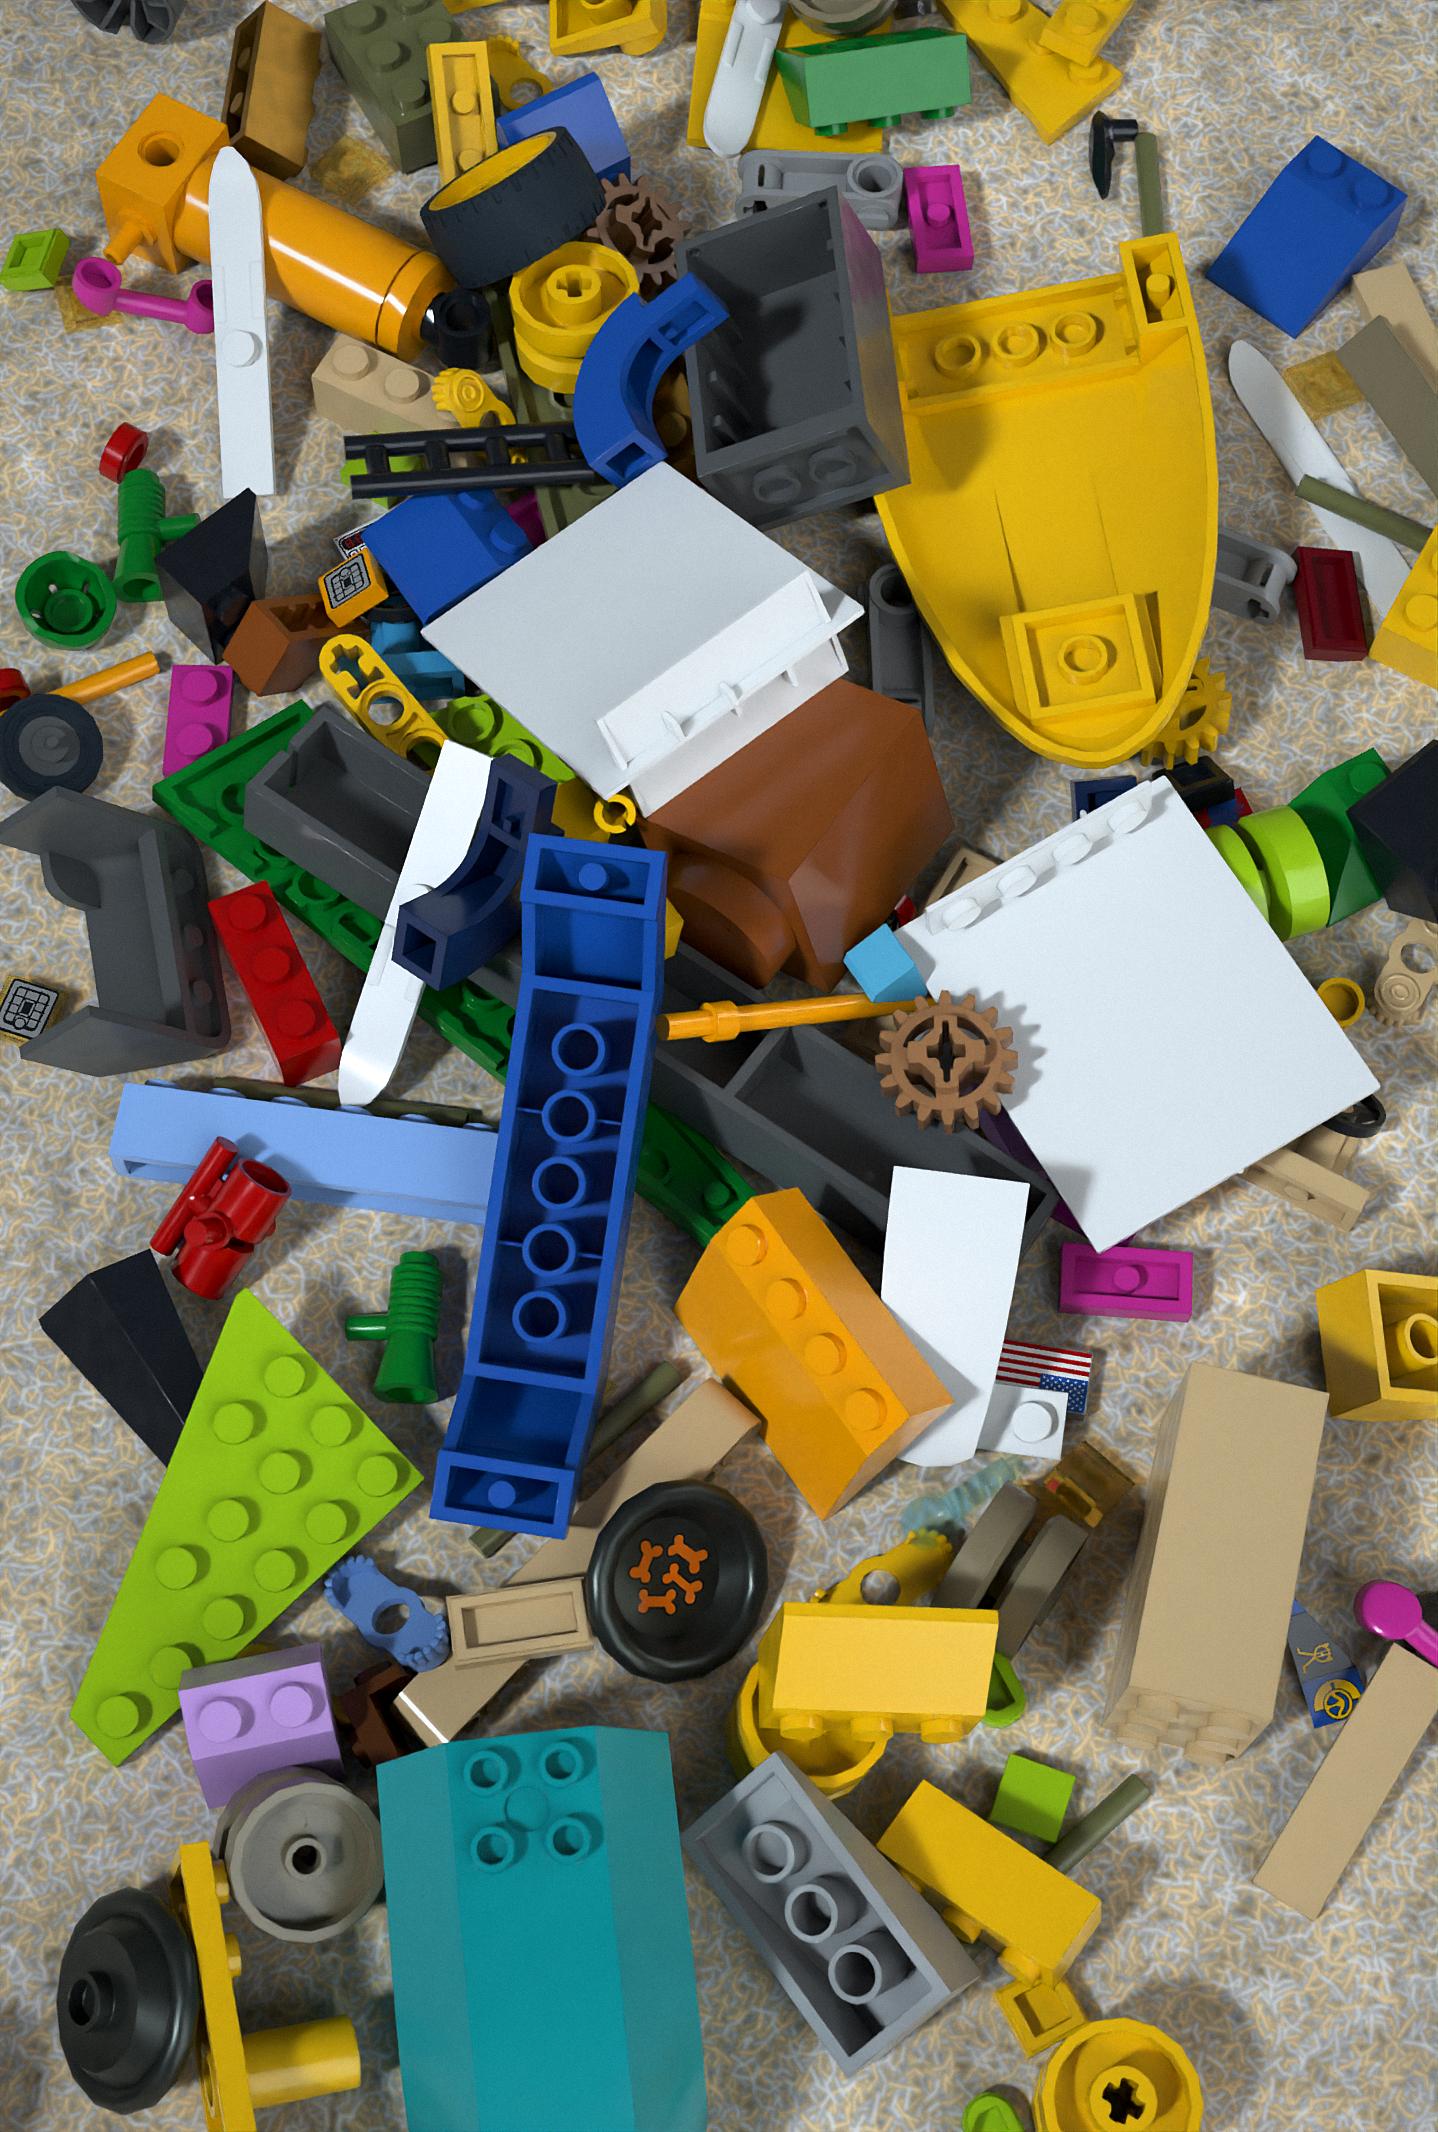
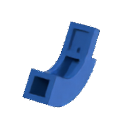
(623, 372)

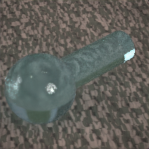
(936, 1517)

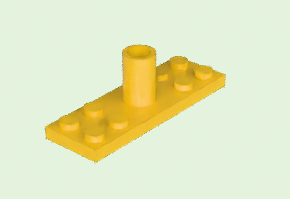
(260, 2066)

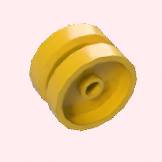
(563, 305)
(830, 1761)
(1118, 2060)

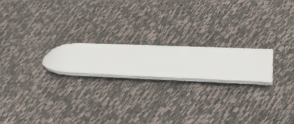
(742, 75)
(241, 328)
(1304, 451)
(391, 992)

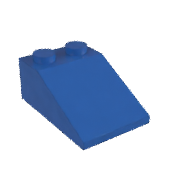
(1308, 237)

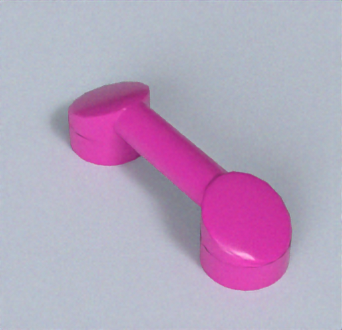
(98, 289)
(1395, 1614)

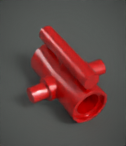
(220, 1219)

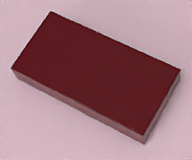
(1329, 605)

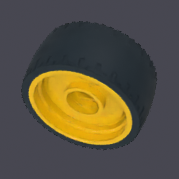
(513, 207)

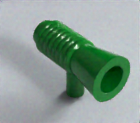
(143, 535)
(411, 1328)

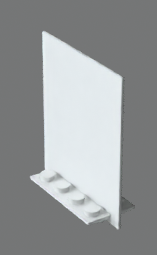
(650, 638)
(1144, 1011)

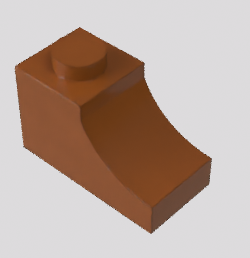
(282, 642)

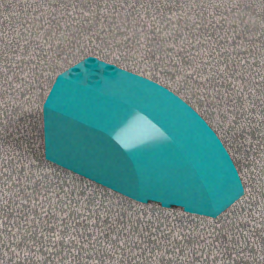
(541, 1935)

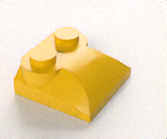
(599, 24)

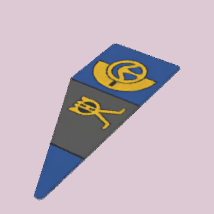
(1324, 1670)

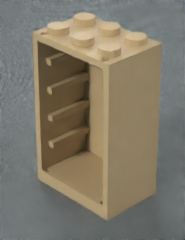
(1216, 1565)

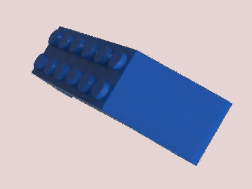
(559, 1187)

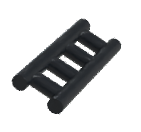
(442, 478)

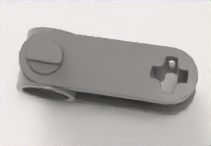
(867, 181)
(1242, 570)
(897, 643)

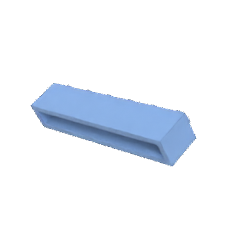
(323, 1154)

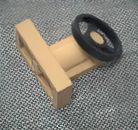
(1312, 1166)

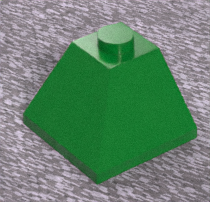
(1323, 812)

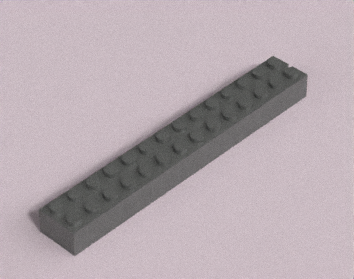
(769, 1097)

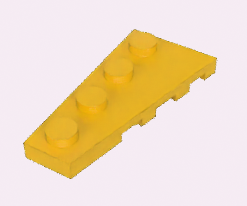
(1038, 80)

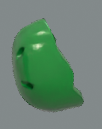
(68, 613)

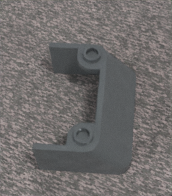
(145, 931)

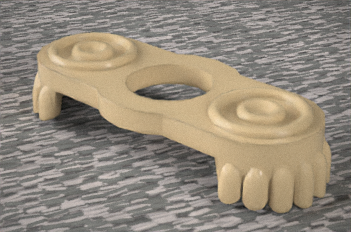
(1398, 989)

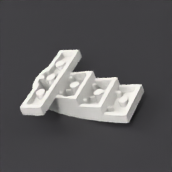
(951, 1292)

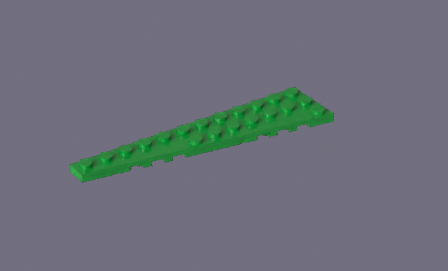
(676, 1165)

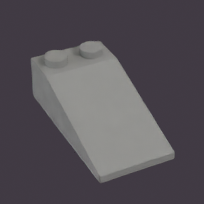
(827, 1913)

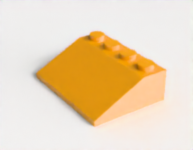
(808, 1348)

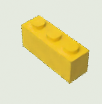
(990, 1887)

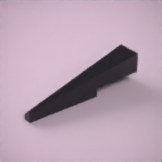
(130, 1347)

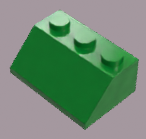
(876, 78)

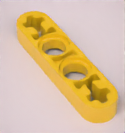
(415, 722)

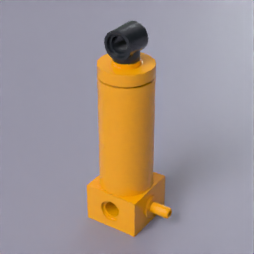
(313, 252)

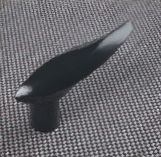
(1101, 147)

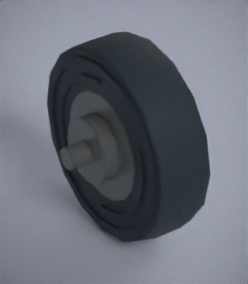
(48, 744)

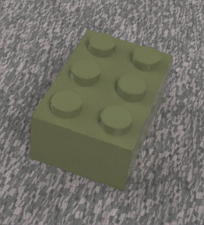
(384, 64)

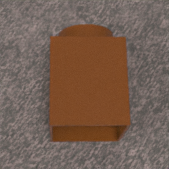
(804, 837)

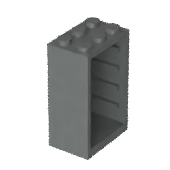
(801, 378)

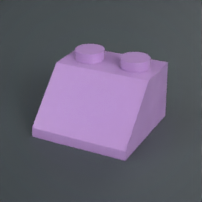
(259, 1718)

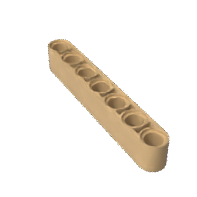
(686, 1445)

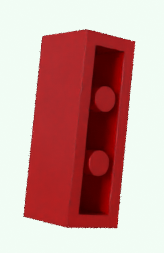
(276, 984)

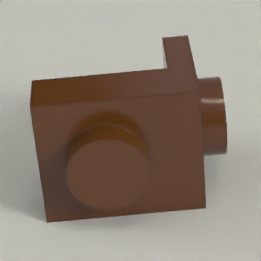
(375, 1733)

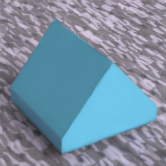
(885, 968)

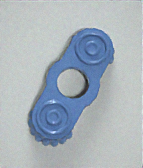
(364, 1593)

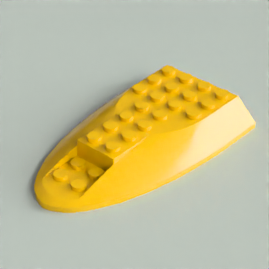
(1062, 500)

